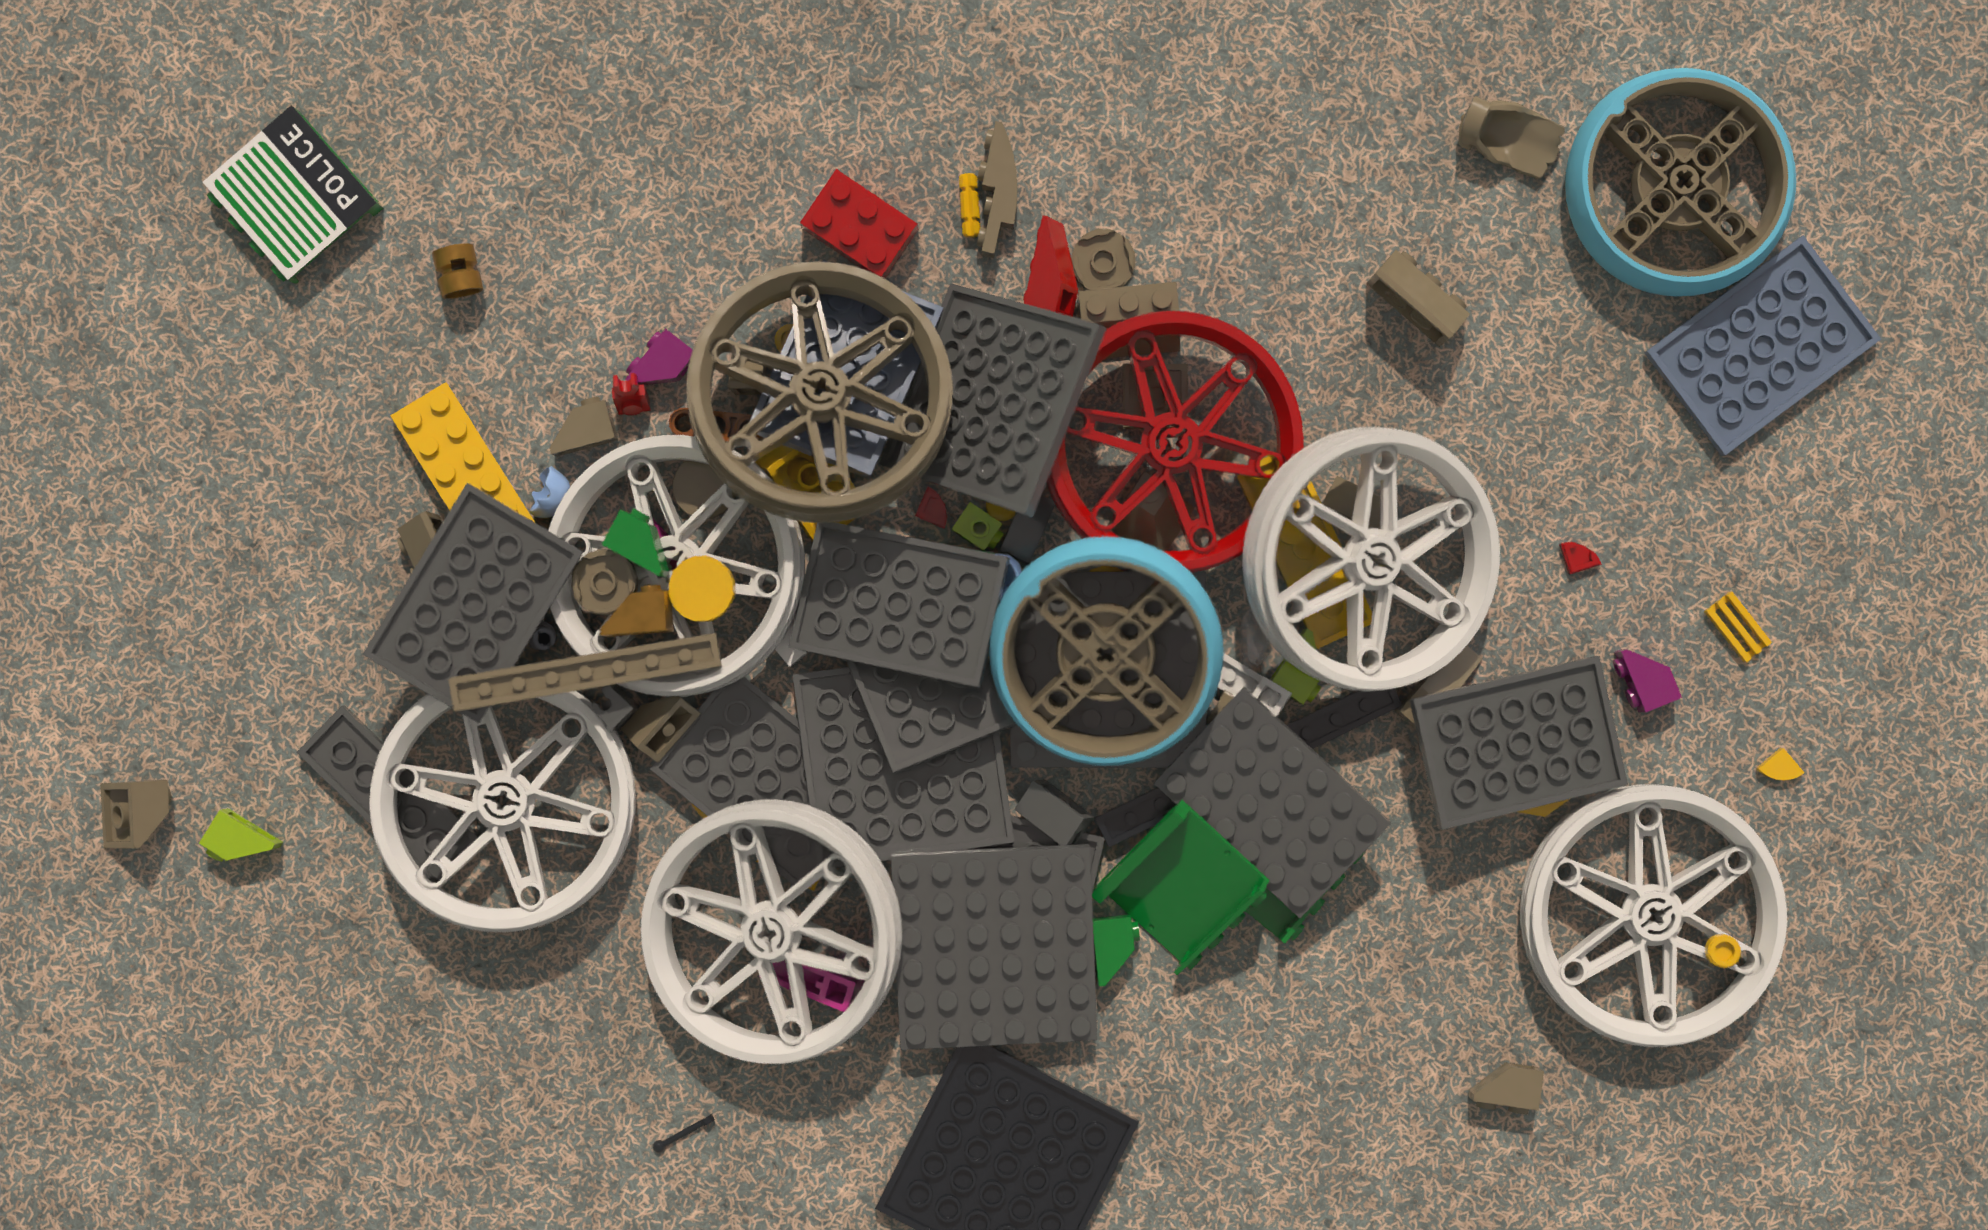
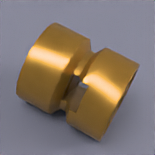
(457, 282)

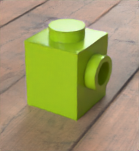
(978, 528)

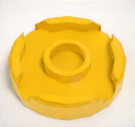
(701, 588)

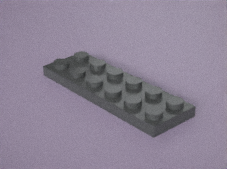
(345, 757)

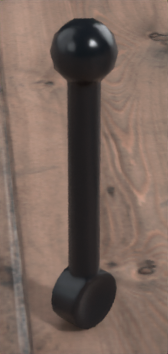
(659, 1145)

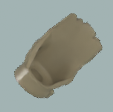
(1511, 135)

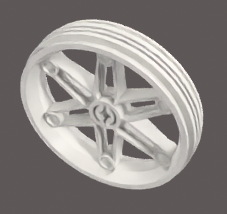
(789, 578)
(1465, 611)
(459, 912)
(775, 914)
(1670, 915)

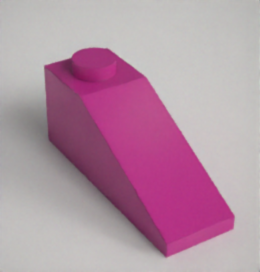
(823, 985)

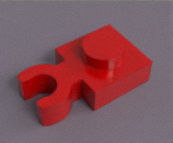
(630, 396)

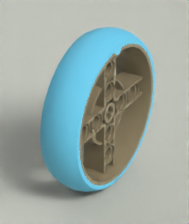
(1745, 117)
(1041, 715)

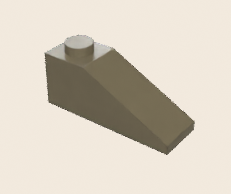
(1447, 678)

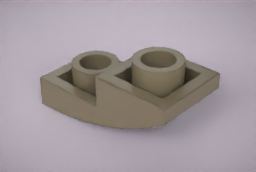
(1342, 500)

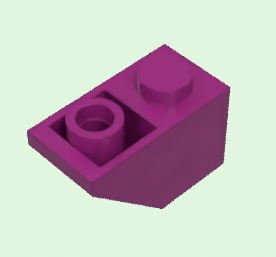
(663, 362)
(1648, 681)

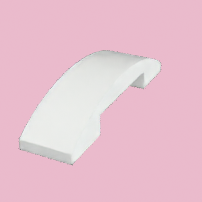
(1236, 676)

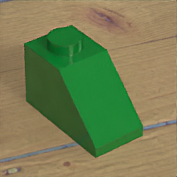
(637, 541)
(1113, 944)

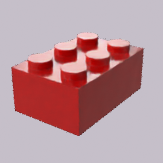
(859, 225)

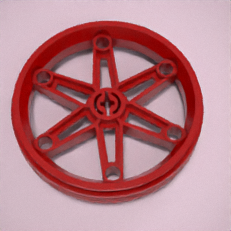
(1257, 364)

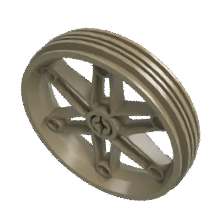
(831, 405)

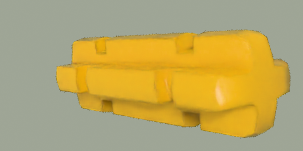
(969, 205)

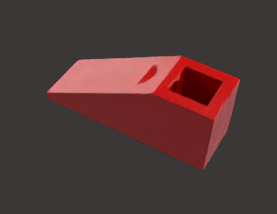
(1052, 275)

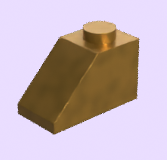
(641, 614)

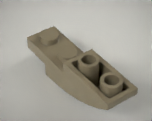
(999, 177)

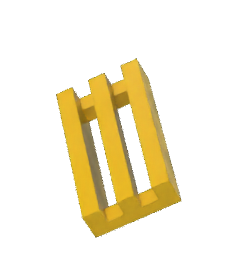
(1749, 620)

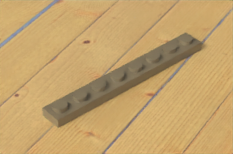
(584, 672)

